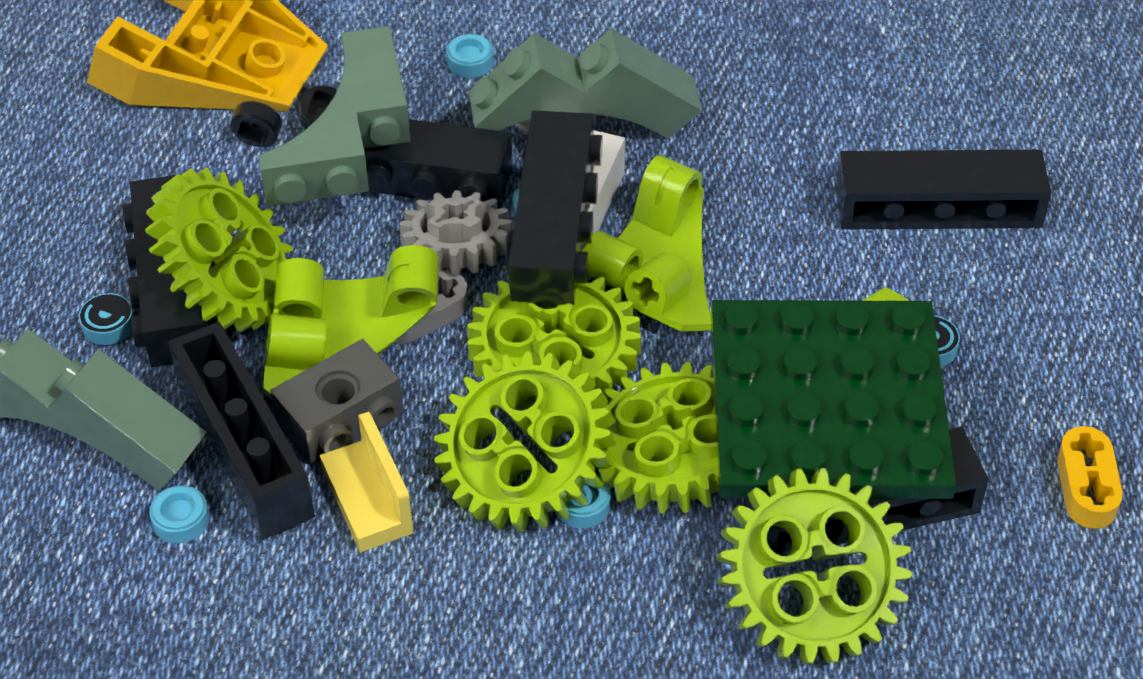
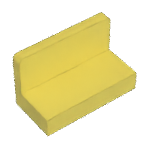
(369, 488)

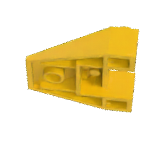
(211, 58)

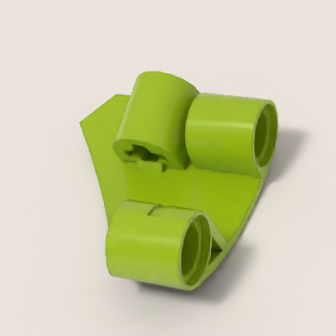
(660, 250)
(325, 316)

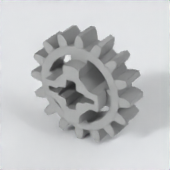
(459, 230)

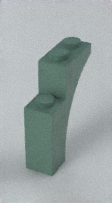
(607, 79)
(363, 114)
(96, 405)

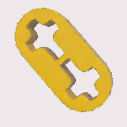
(1100, 476)

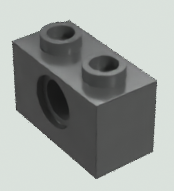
(323, 403)

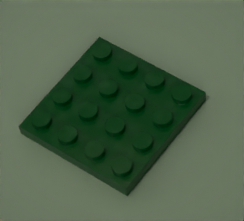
(832, 391)

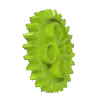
(195, 227)
(593, 333)
(663, 438)
(486, 475)
(824, 617)

